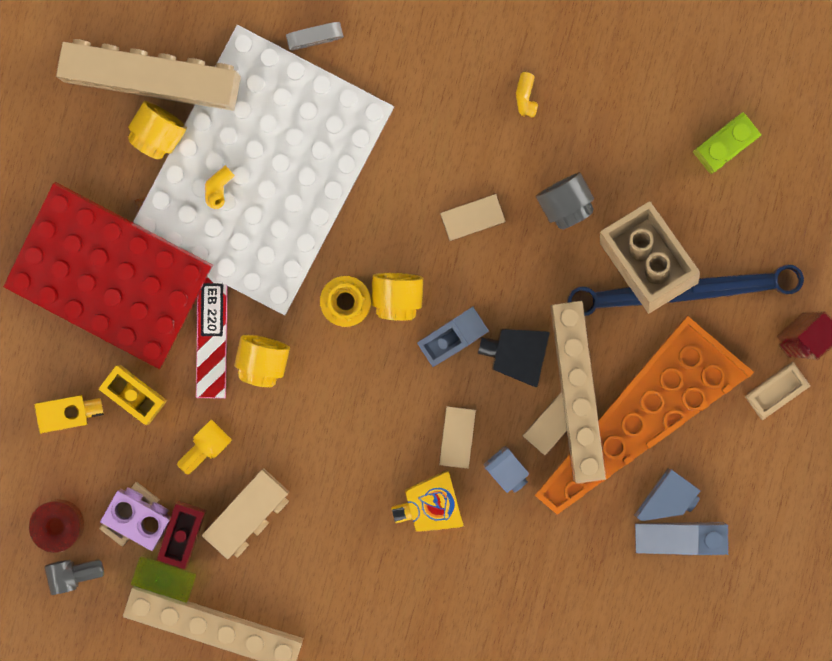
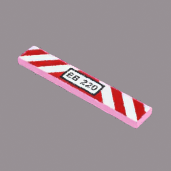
(211, 340)

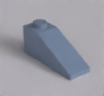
(682, 538)

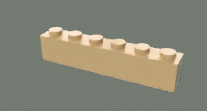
(149, 75)
(578, 392)
(211, 627)

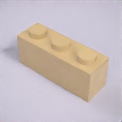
(247, 515)

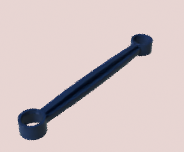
(705, 289)

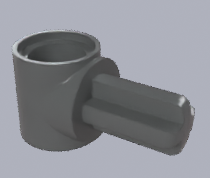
(65, 575)

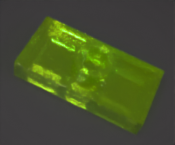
(163, 579)

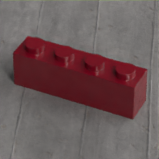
(807, 336)

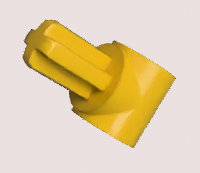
(208, 443)

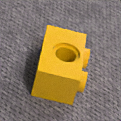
(132, 394)

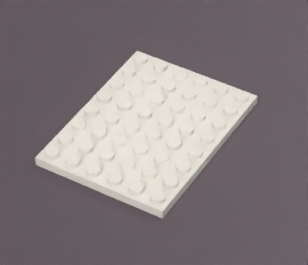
(294, 160)

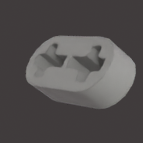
(314, 36)

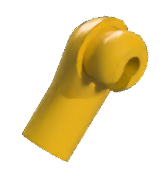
(523, 93)
(215, 187)

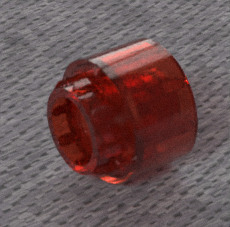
(40, 525)

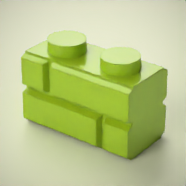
(727, 143)

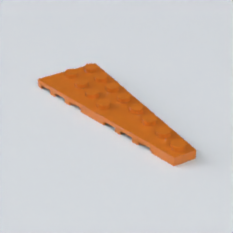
(667, 392)

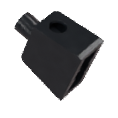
(517, 353)

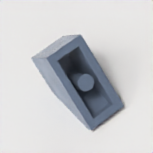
(453, 337)
(507, 470)
(669, 498)

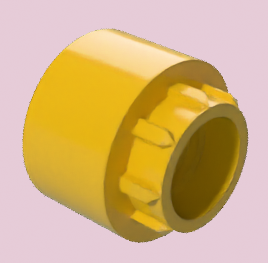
(155, 130)
(397, 295)
(329, 299)
(261, 360)

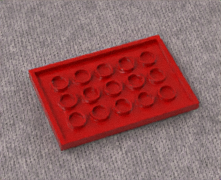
(107, 275)

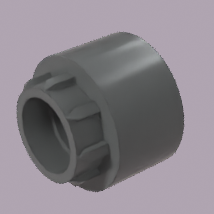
(567, 201)

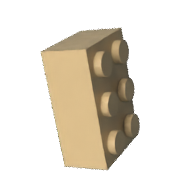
(649, 257)

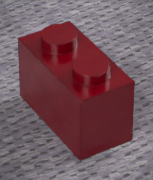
(181, 535)

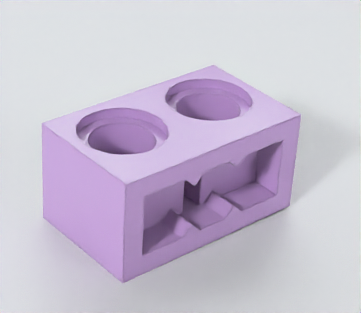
(133, 526)

